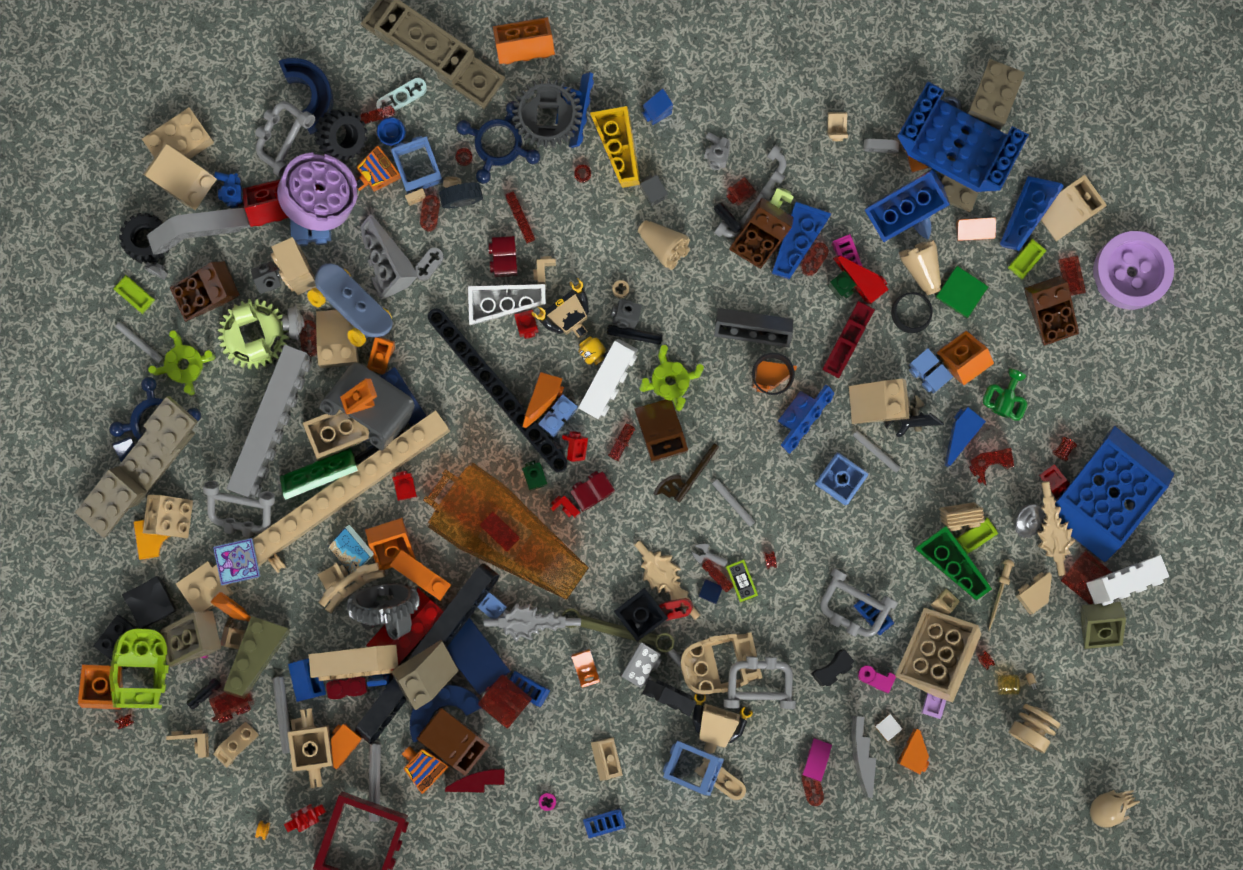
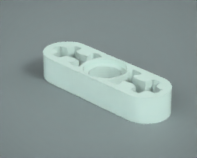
(411, 84)

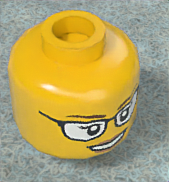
(592, 350)

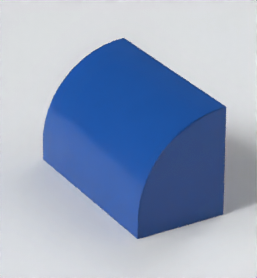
(303, 684)

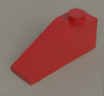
(868, 284)

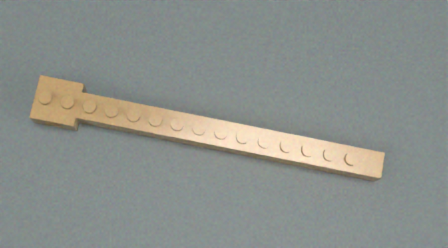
(205, 582)

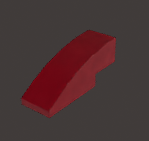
(477, 781)

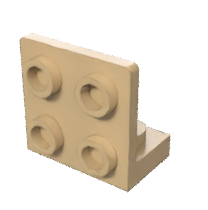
(167, 516)

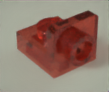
(740, 192)

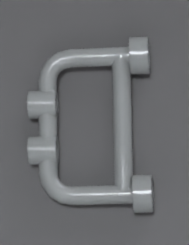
(264, 133)
(265, 501)
(837, 619)
(752, 663)

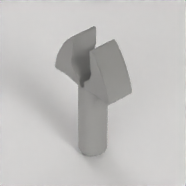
(709, 556)

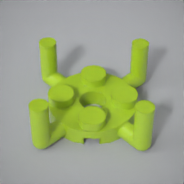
(172, 360)
(673, 370)

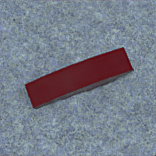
(848, 339)

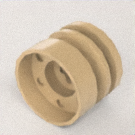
(1034, 728)

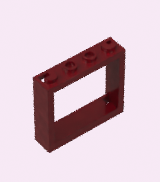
(345, 798)

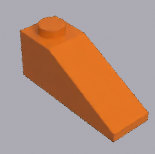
(543, 397)
(420, 574)

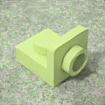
(781, 194)

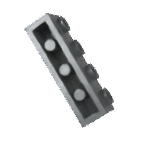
(753, 327)

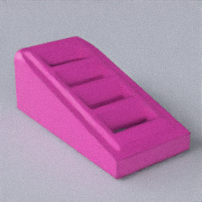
(851, 246)

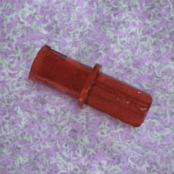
(622, 442)

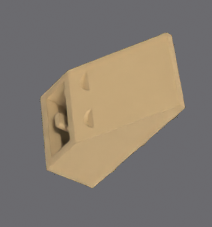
(1072, 208)

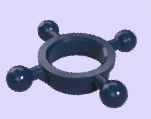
(483, 175)
(149, 385)

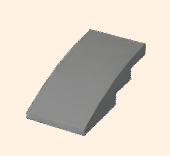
(864, 764)

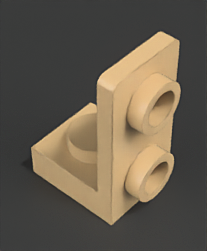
(235, 744)
(201, 746)

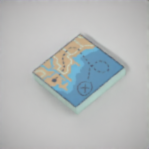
(350, 549)

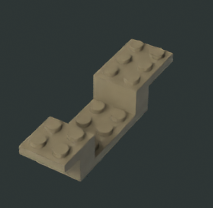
(443, 53)
(992, 106)
(128, 484)

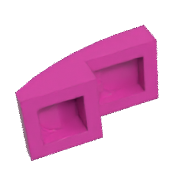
(817, 760)

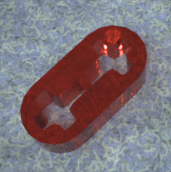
(434, 214)
(811, 256)
(304, 338)
(808, 792)

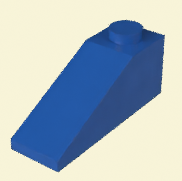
(962, 432)

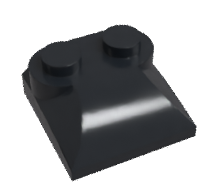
(640, 614)

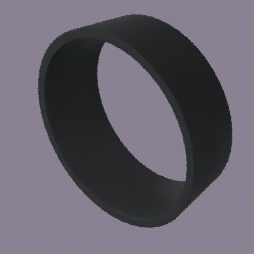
(897, 322)
(784, 359)

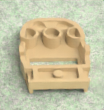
(700, 666)

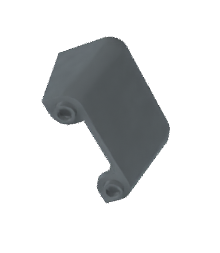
(384, 419)

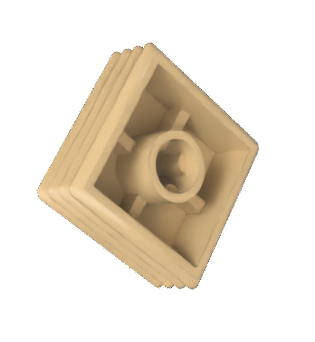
(962, 515)

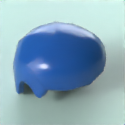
(391, 127)

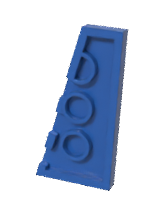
(1030, 208)
(797, 242)

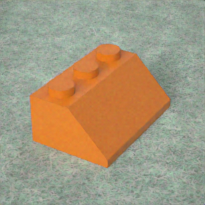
(523, 40)

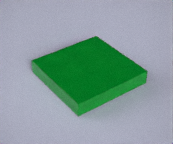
(962, 292)

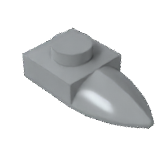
(156, 270)

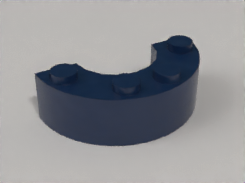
(307, 73)
(448, 695)

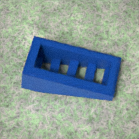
(889, 622)
(378, 680)
(544, 691)
(602, 816)

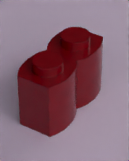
(504, 256)
(592, 491)
(342, 688)

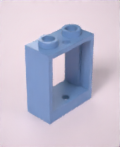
(424, 182)
(710, 775)

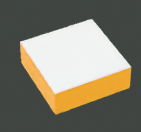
(888, 727)

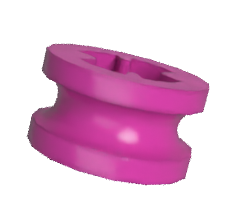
(549, 796)

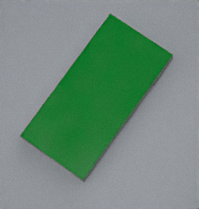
(318, 473)

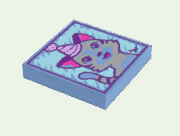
(236, 561)

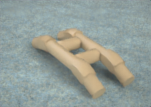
(335, 598)

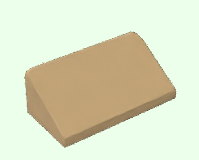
(606, 759)

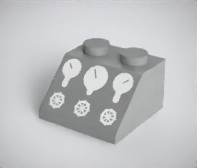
(641, 665)

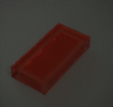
(1072, 273)
(499, 531)

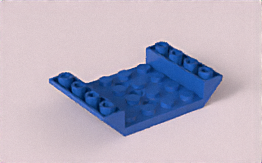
(985, 152)
(1097, 518)

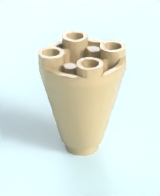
(664, 243)
(923, 265)

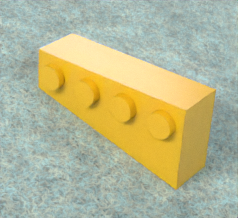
(617, 137)

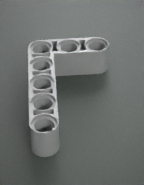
(196, 225)

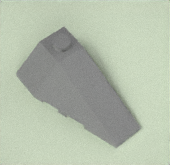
(390, 264)

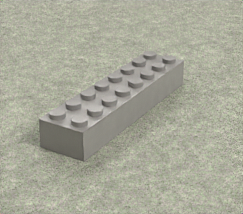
(269, 422)

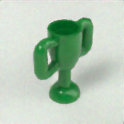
(1006, 399)

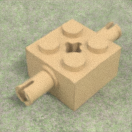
(301, 757)

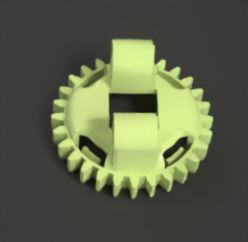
(258, 350)

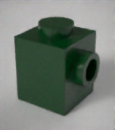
(842, 286)
(534, 475)

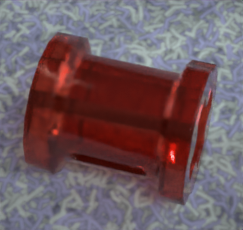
(1064, 449)

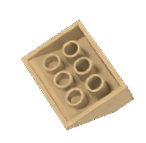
(939, 654)

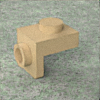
(837, 126)
(539, 273)

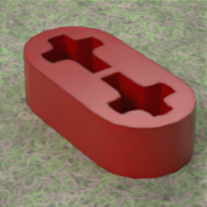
(674, 604)

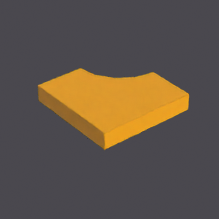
(147, 544)

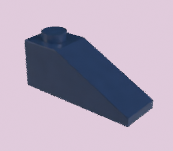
(396, 380)

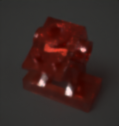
(1001, 457)

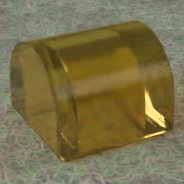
(1008, 684)

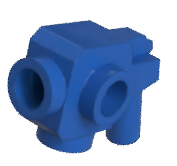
(232, 191)

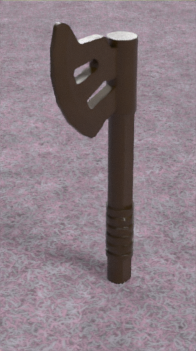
(684, 488)

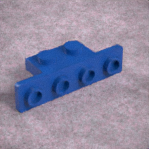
(583, 94)
(802, 414)

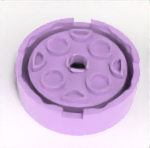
(318, 208)
(1152, 266)

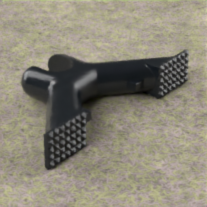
(915, 421)

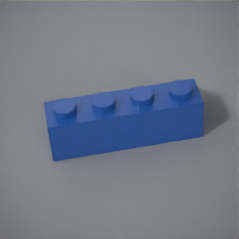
(908, 205)

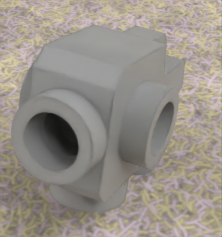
(718, 153)

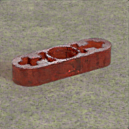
(520, 217)

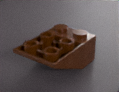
(762, 233)
(204, 290)
(1052, 309)
(661, 430)
(453, 741)

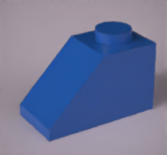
(657, 107)

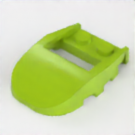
(139, 649)

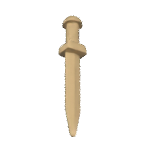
(1003, 580)

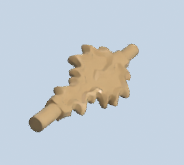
(1055, 536)
(662, 574)

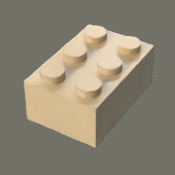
(181, 133)

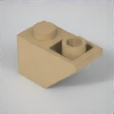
(1036, 594)

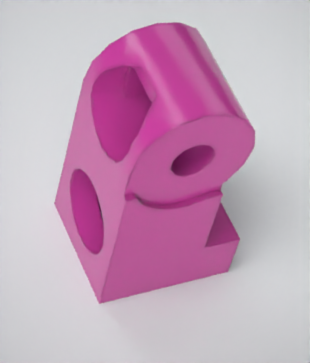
(869, 676)

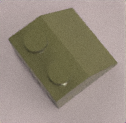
(1103, 625)

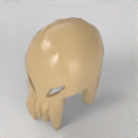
(1106, 808)

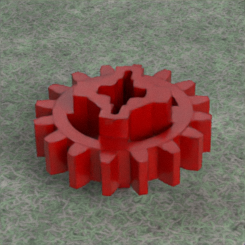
(304, 818)

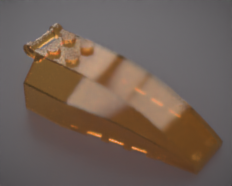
(537, 554)

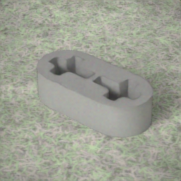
(881, 145)
(425, 261)

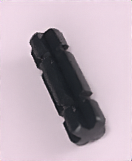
(727, 217)
(203, 694)

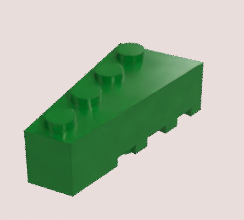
(952, 560)

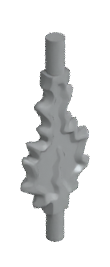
(524, 622)

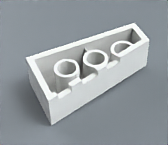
(499, 301)
(608, 378)
(1127, 580)

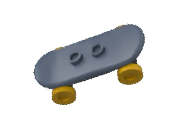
(351, 302)

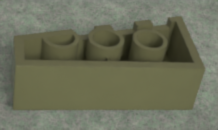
(256, 650)

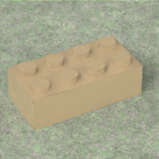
(293, 266)
(353, 662)

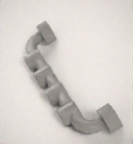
(765, 193)

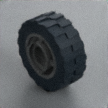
(461, 195)

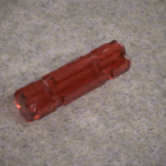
(377, 114)
(717, 575)

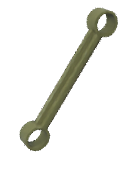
(618, 630)

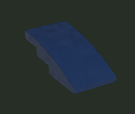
(476, 658)

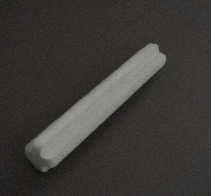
(282, 712)
(374, 778)

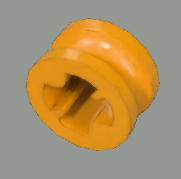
(262, 830)

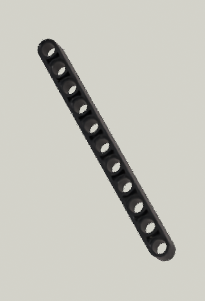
(493, 382)
(444, 629)

